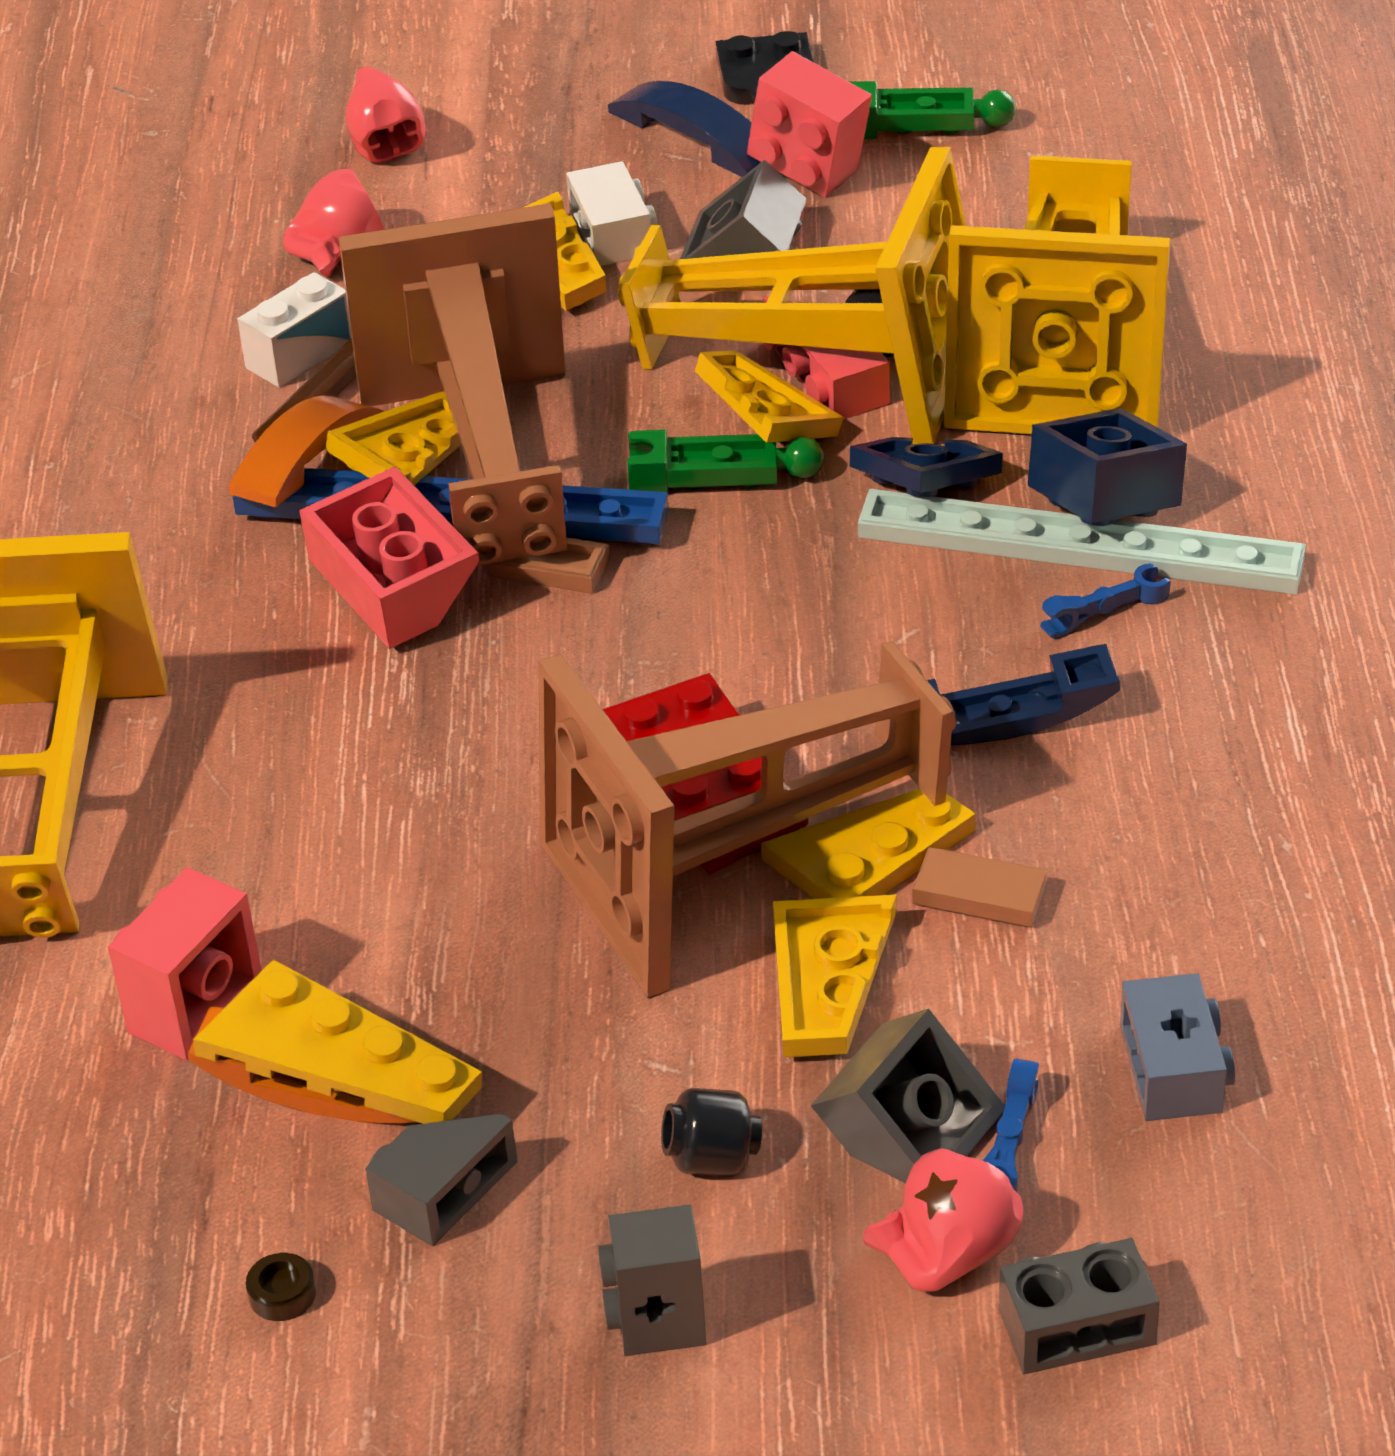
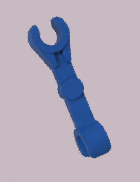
(1072, 611)
(1021, 1093)

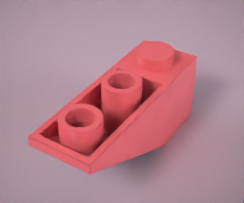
(839, 378)

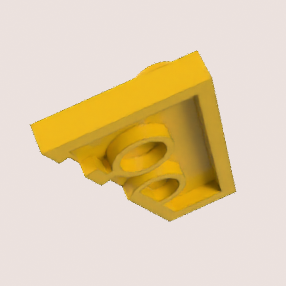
(408, 437)
(869, 847)

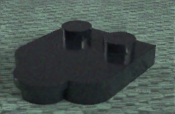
(747, 58)

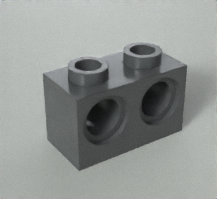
(1078, 1305)

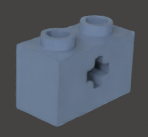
(1175, 1047)

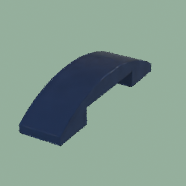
(693, 114)
(1037, 702)

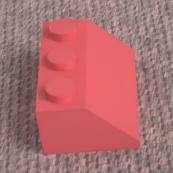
(388, 554)

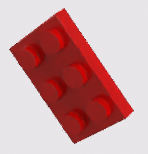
(681, 707)

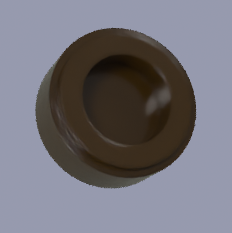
(281, 1286)

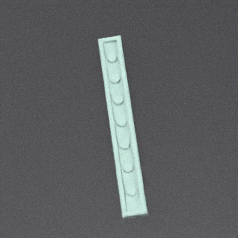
(1069, 541)

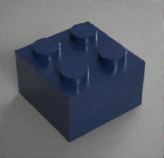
(1107, 466)

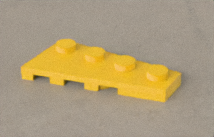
(337, 1046)

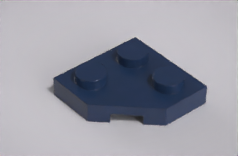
(925, 466)

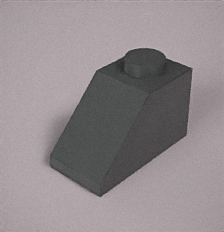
(439, 1172)

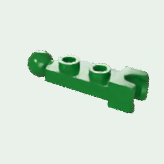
(933, 109)
(717, 460)

